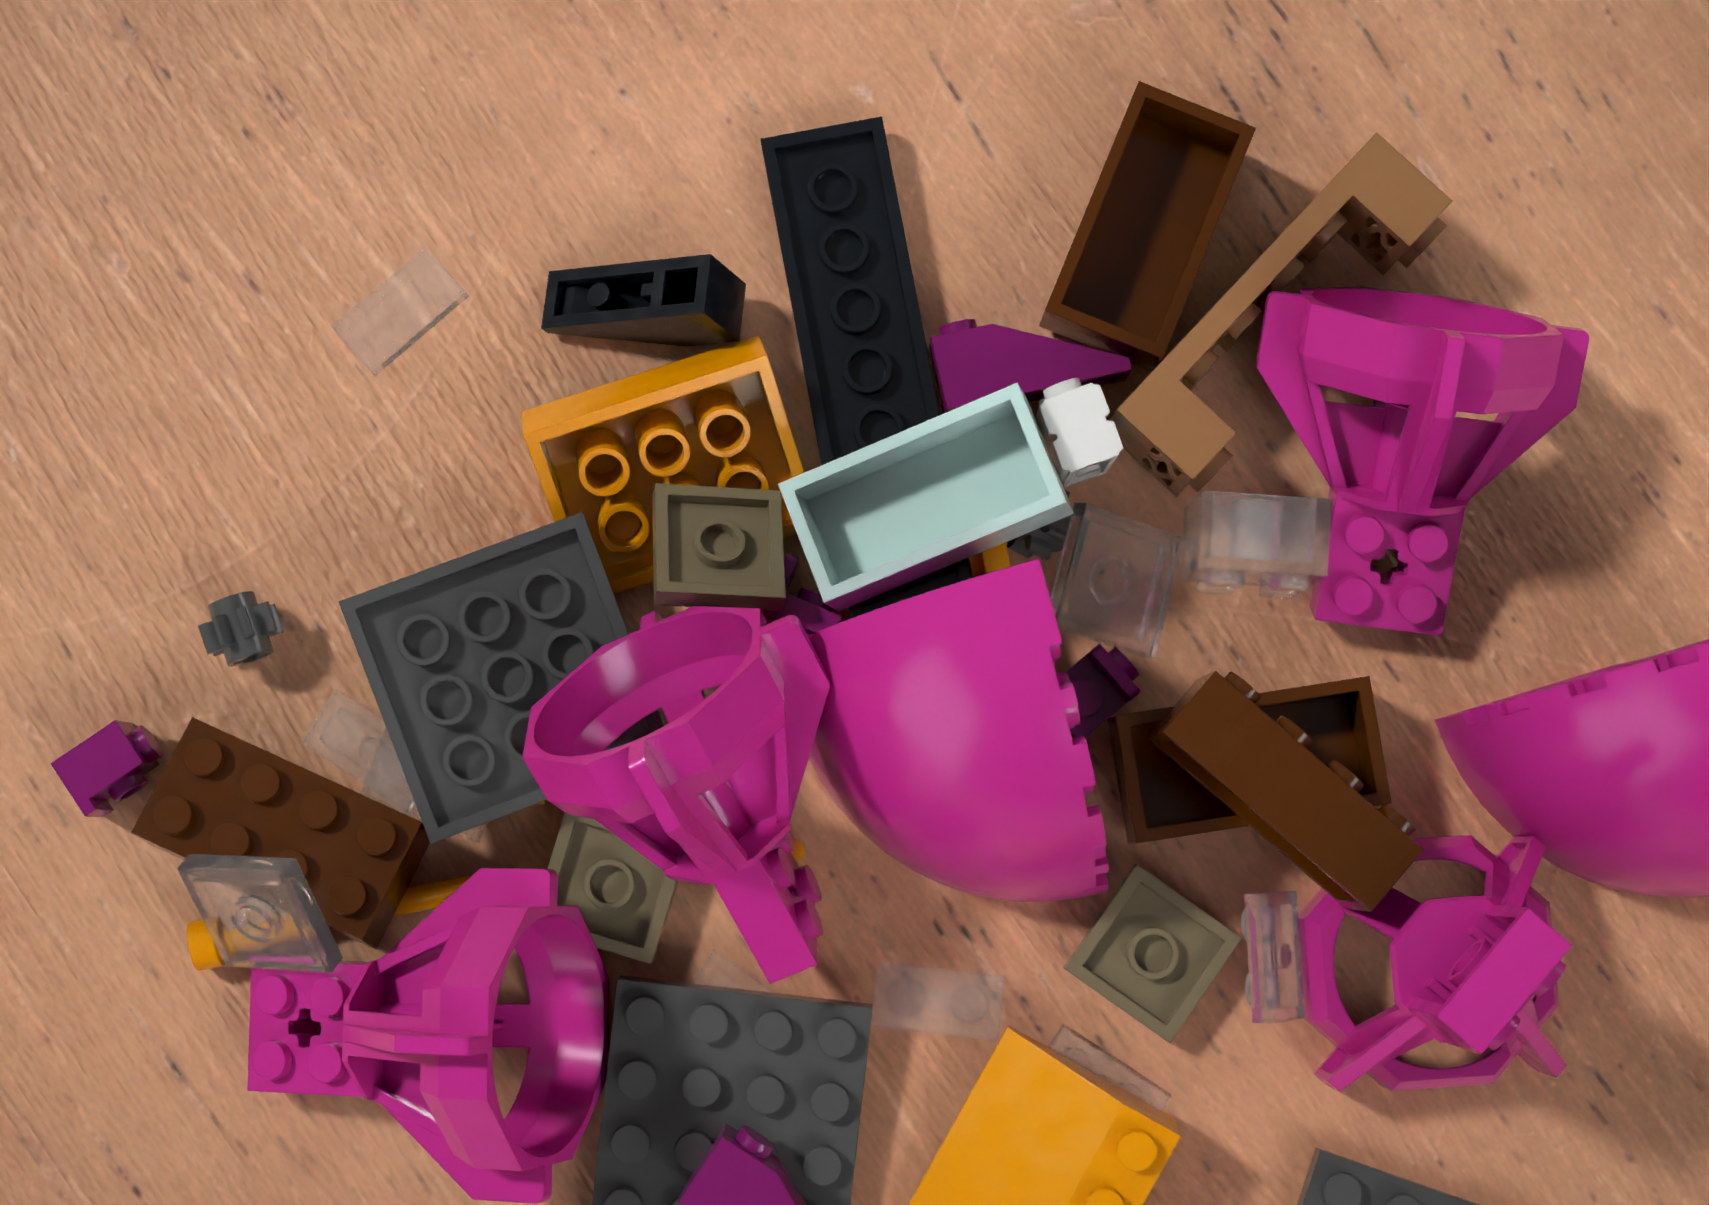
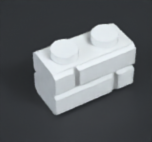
(1077, 430)

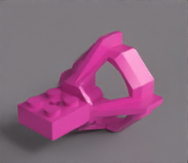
(1407, 463)
(715, 783)
(1461, 974)
(424, 1028)

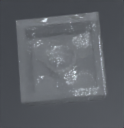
(1255, 543)

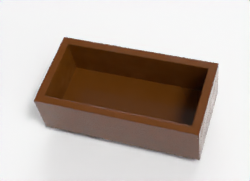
(1147, 226)
(1286, 791)
(248, 802)
(1168, 803)

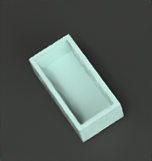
(925, 498)

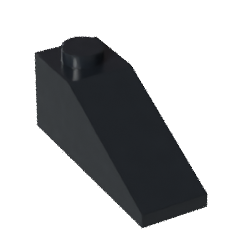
(648, 302)

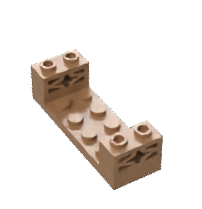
(1375, 206)

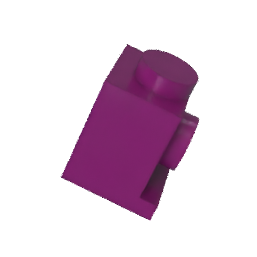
(108, 766)

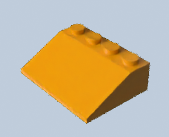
(681, 424)
(1047, 1136)

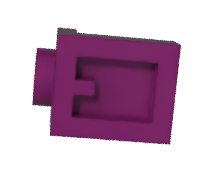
(806, 606)
(1101, 686)

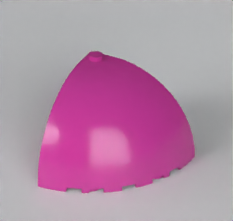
(959, 742)
(1602, 771)

